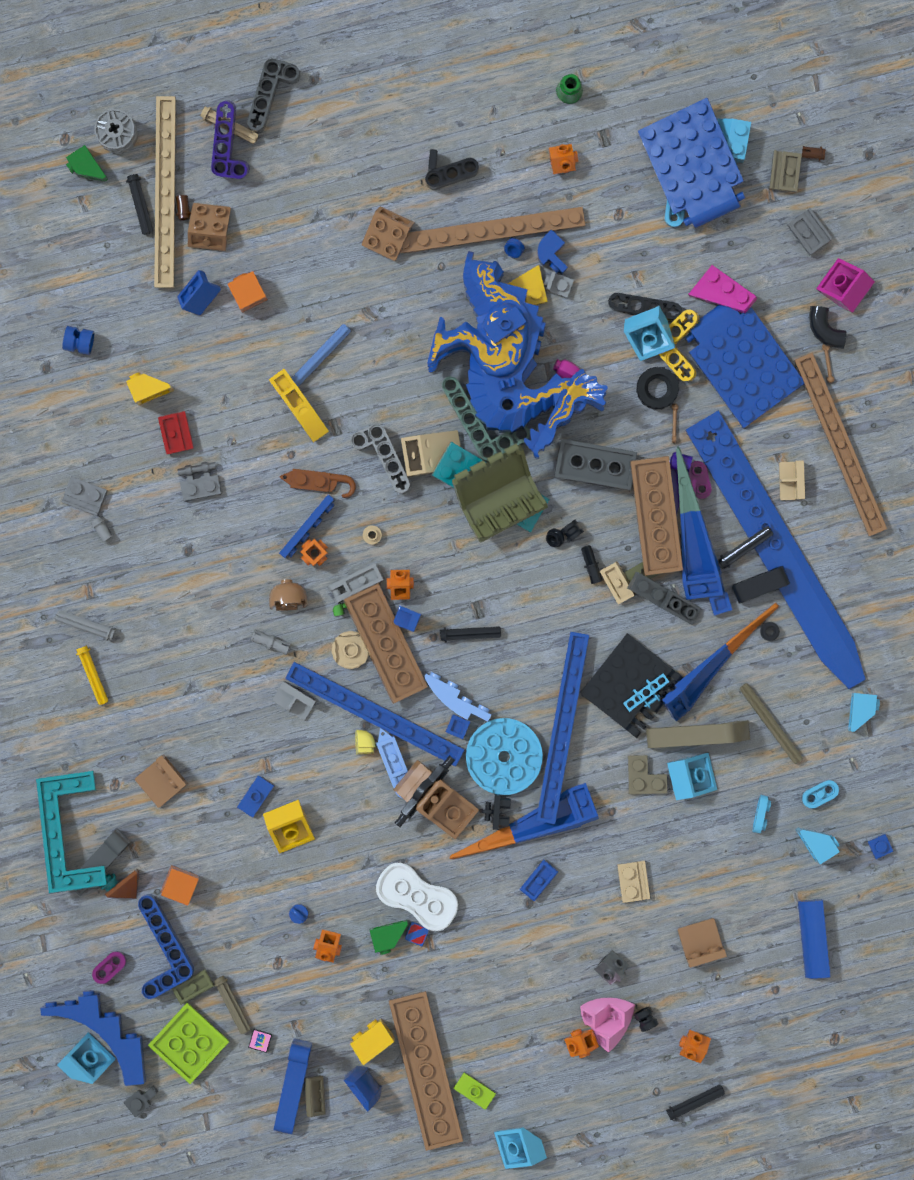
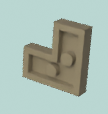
(640, 781)

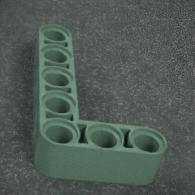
(477, 425)

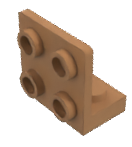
(208, 226)
(387, 233)
(161, 781)
(701, 942)

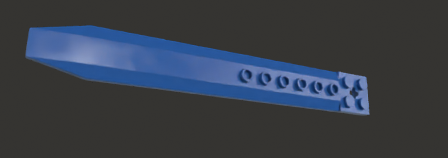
(754, 512)

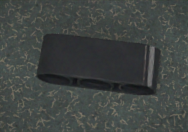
(444, 180)
(760, 584)

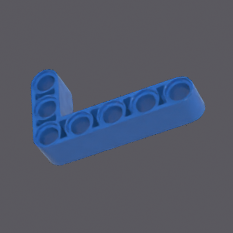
(166, 947)
(292, 1086)

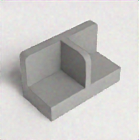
(294, 700)

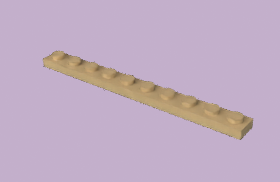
(165, 191)

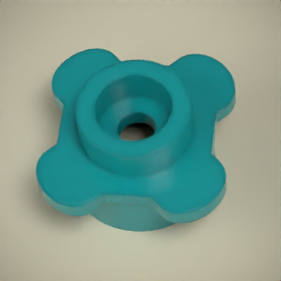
(111, 882)

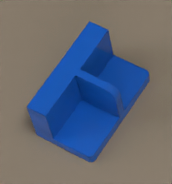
(198, 294)
(407, 618)

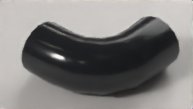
(823, 331)

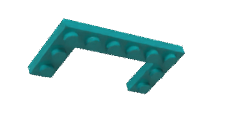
(57, 875)

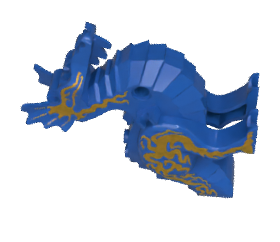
(501, 369)

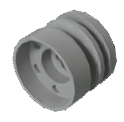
(127, 131)

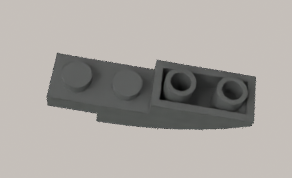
(664, 598)

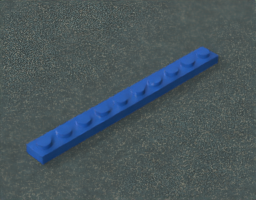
(373, 713)
(562, 727)

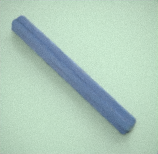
(321, 354)

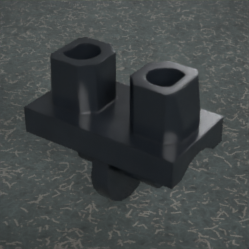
(499, 803)

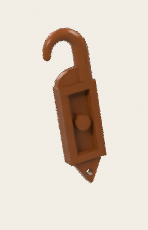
(317, 481)

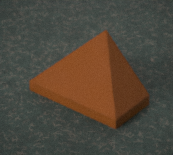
(126, 888)

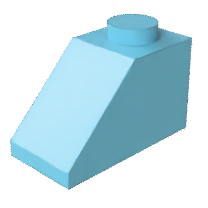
(862, 709)

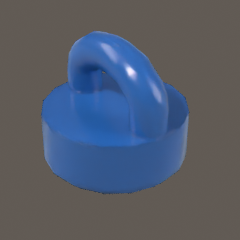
(514, 248)
(298, 913)

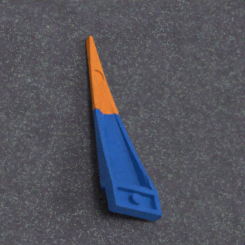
(692, 685)
(574, 810)

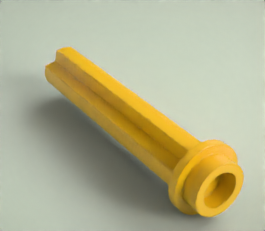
(92, 675)

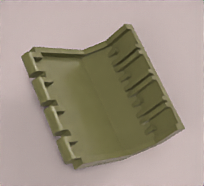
(498, 493)

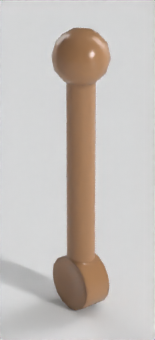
(830, 378)
(675, 407)

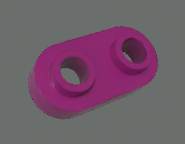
(700, 479)
(109, 967)

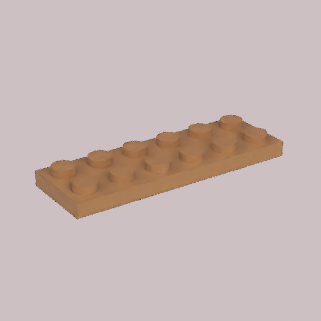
(656, 515)
(385, 643)

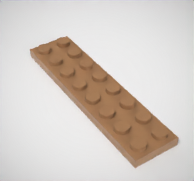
(425, 1070)

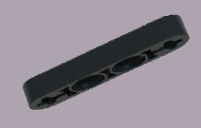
(645, 303)

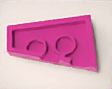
(722, 290)

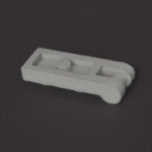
(356, 582)

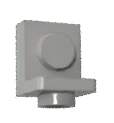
(558, 284)

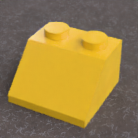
(146, 388)
(288, 826)
(372, 1040)

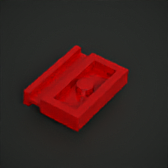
(175, 433)

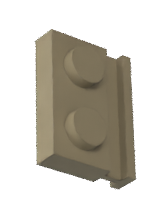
(785, 171)

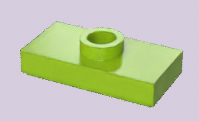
(474, 1090)

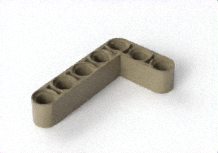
(698, 734)

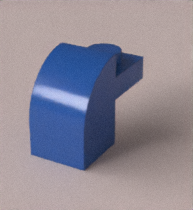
(547, 248)

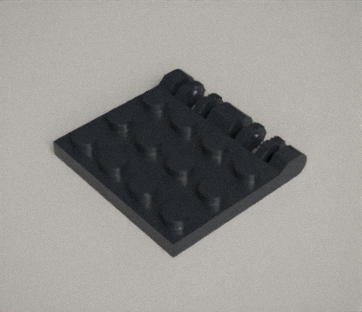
(619, 675)

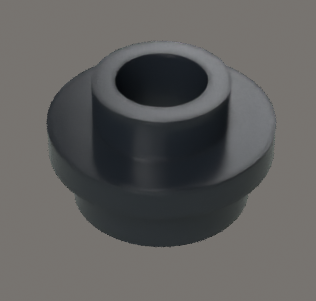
(555, 538)
(765, 626)

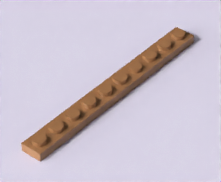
(493, 230)
(840, 444)

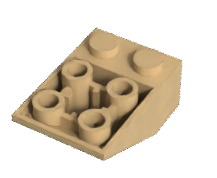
(425, 451)

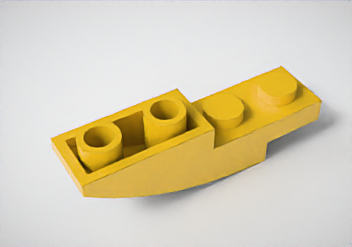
(298, 405)

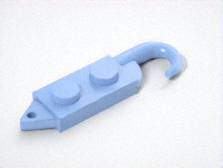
(391, 758)

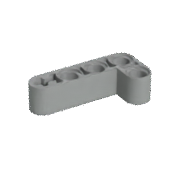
(385, 459)

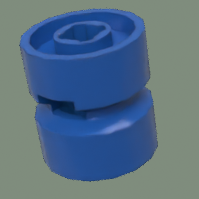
(78, 340)

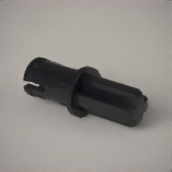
(591, 564)

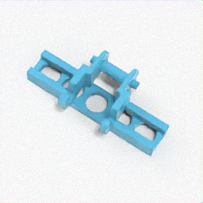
(652, 692)

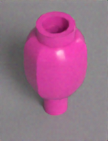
(565, 368)

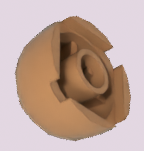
(287, 596)

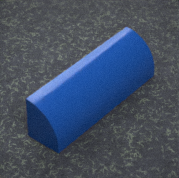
(814, 938)

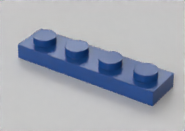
(313, 521)

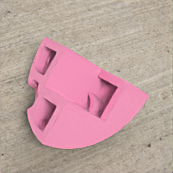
(608, 1019)

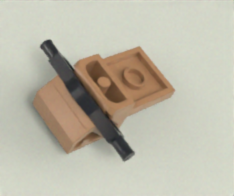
(434, 798)

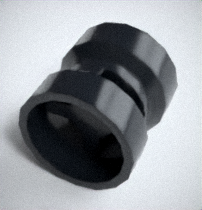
(646, 1019)

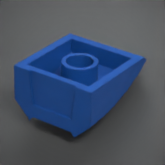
(363, 1086)

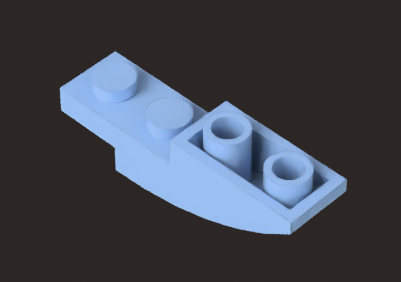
(449, 694)

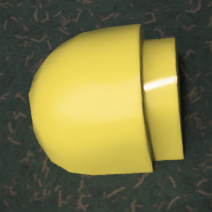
(364, 742)

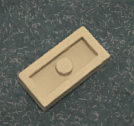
(617, 582)

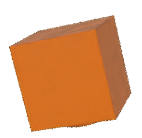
(247, 291)
(179, 885)

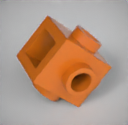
(563, 158)
(310, 545)
(400, 584)
(327, 946)
(581, 1043)
(694, 1046)

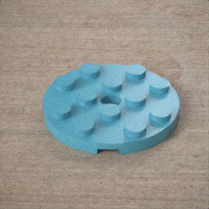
(507, 776)

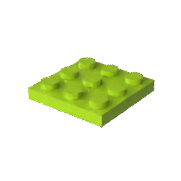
(188, 1043)

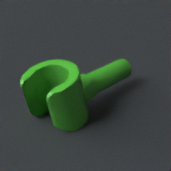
(338, 609)

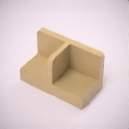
(792, 480)

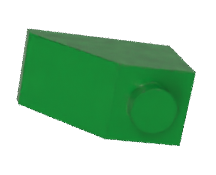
(85, 165)
(387, 936)

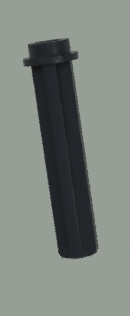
(140, 204)
(745, 547)
(470, 633)
(695, 1102)

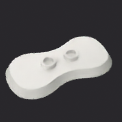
(404, 889)

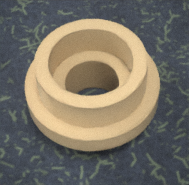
(378, 534)

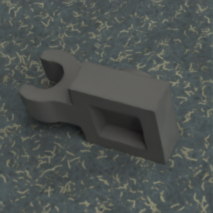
(139, 1101)

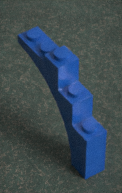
(109, 1027)

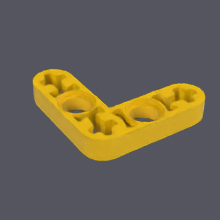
(666, 355)

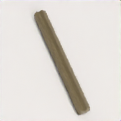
(771, 724)

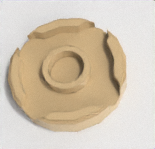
(349, 650)

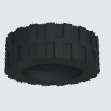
(657, 373)

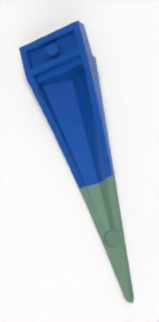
(700, 565)

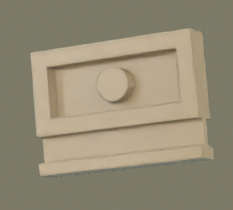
(633, 881)

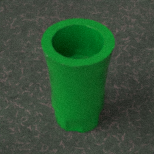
(569, 95)

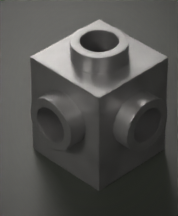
(612, 968)

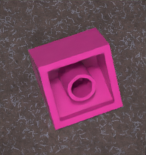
(845, 285)

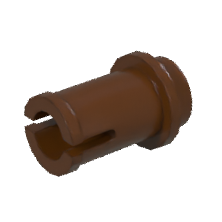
(813, 153)
(183, 207)

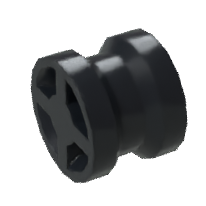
(572, 530)

